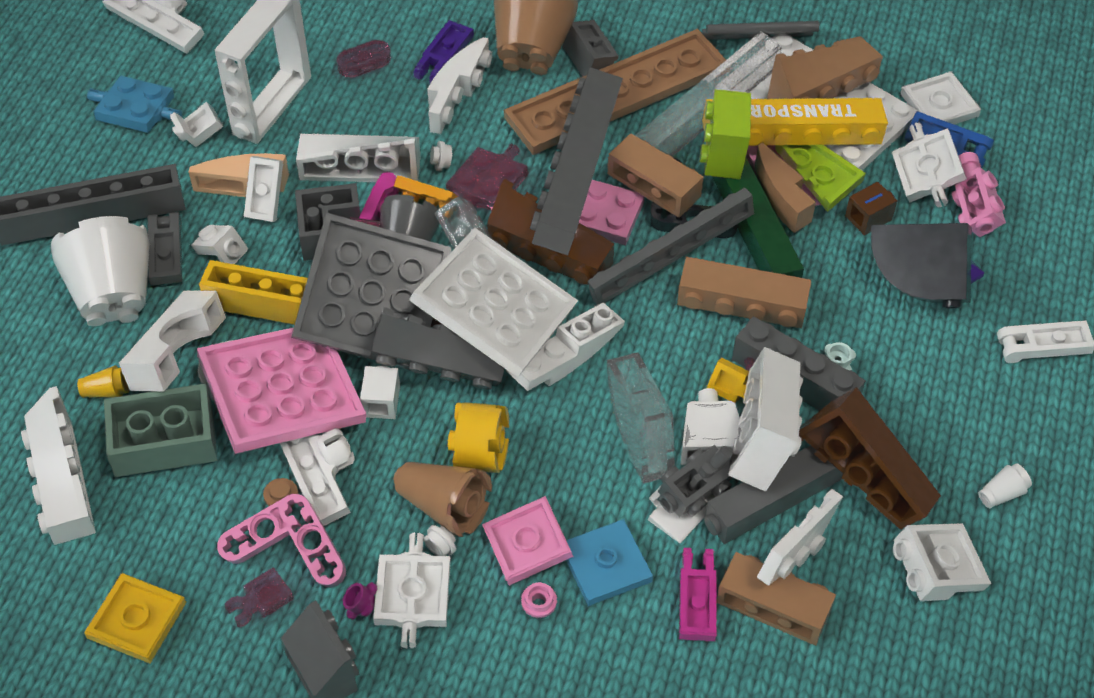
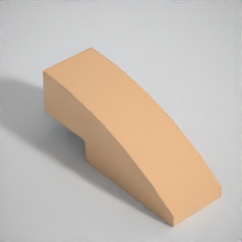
(229, 174)

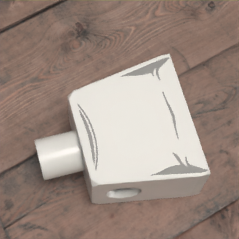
(709, 424)

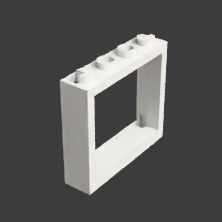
(253, 119)

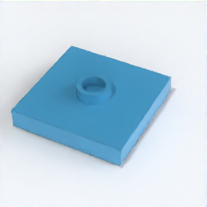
(607, 562)

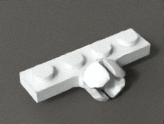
(160, 19)
(314, 465)

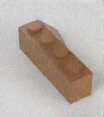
(825, 70)

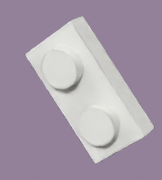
(263, 188)

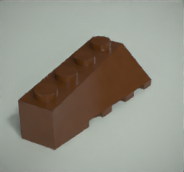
(510, 228)
(871, 458)

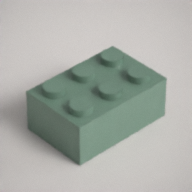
(159, 430)

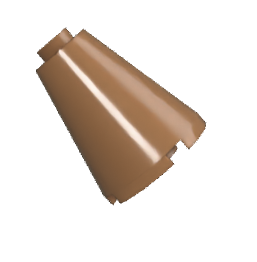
(446, 493)

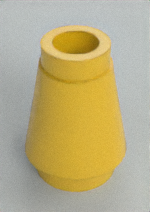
(105, 383)

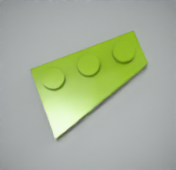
(824, 172)

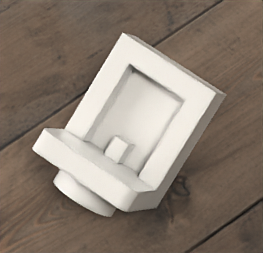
(197, 126)
(220, 241)

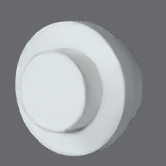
(441, 156)
(440, 541)

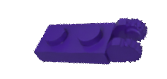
(445, 45)

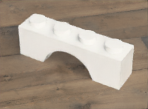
(151, 360)

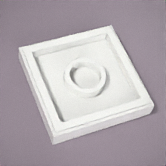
(942, 98)

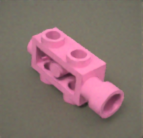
(978, 197)

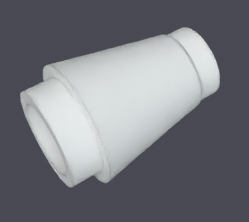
(1005, 486)

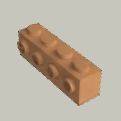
(743, 292)

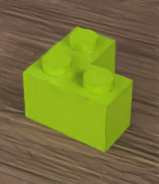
(726, 134)

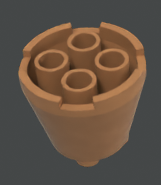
(532, 32)

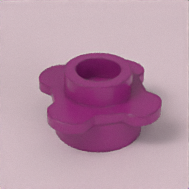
(359, 599)

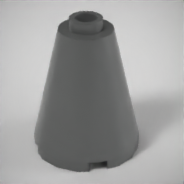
(409, 218)

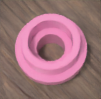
(539, 591)

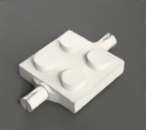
(928, 165)
(412, 590)

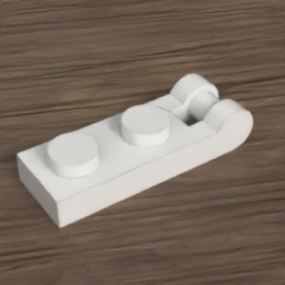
(1045, 340)

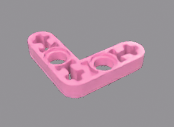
(285, 526)

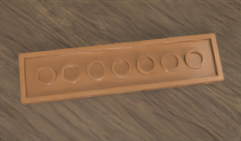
(645, 80)

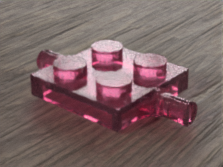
(483, 173)

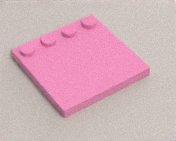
(278, 389)

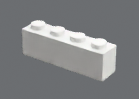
(356, 157)
(57, 470)

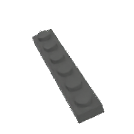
(671, 246)

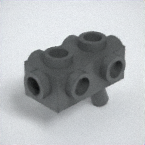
(701, 477)

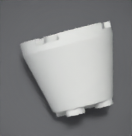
(104, 268)

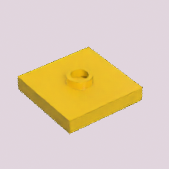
(135, 618)

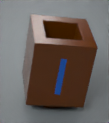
(871, 207)

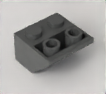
(319, 655)

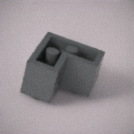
(312, 208)

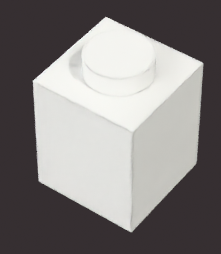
(380, 392)

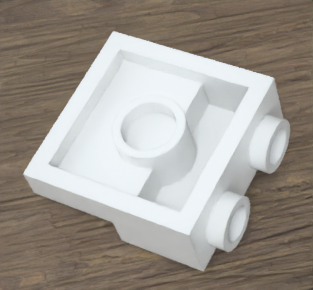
(939, 561)

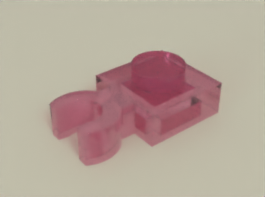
(263, 595)

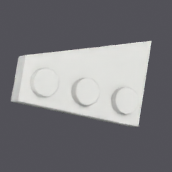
(800, 541)

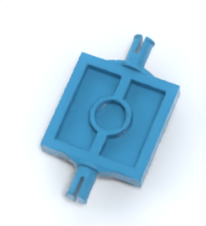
(133, 104)

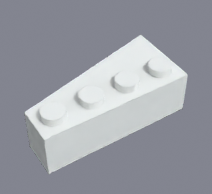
(768, 420)

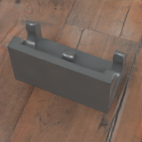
(588, 47)

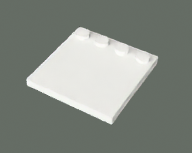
(494, 301)

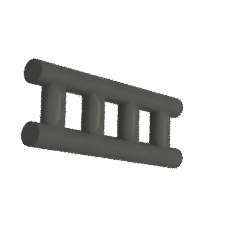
(750, 30)

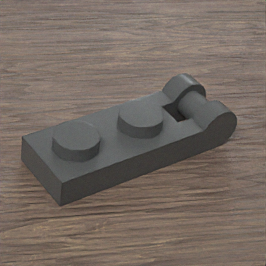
(165, 249)

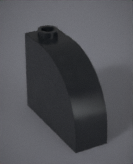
(926, 260)

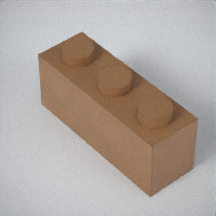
(655, 175)
(784, 604)

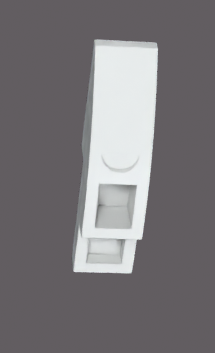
(457, 79)
(571, 346)

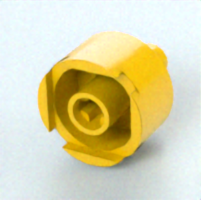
(479, 436)

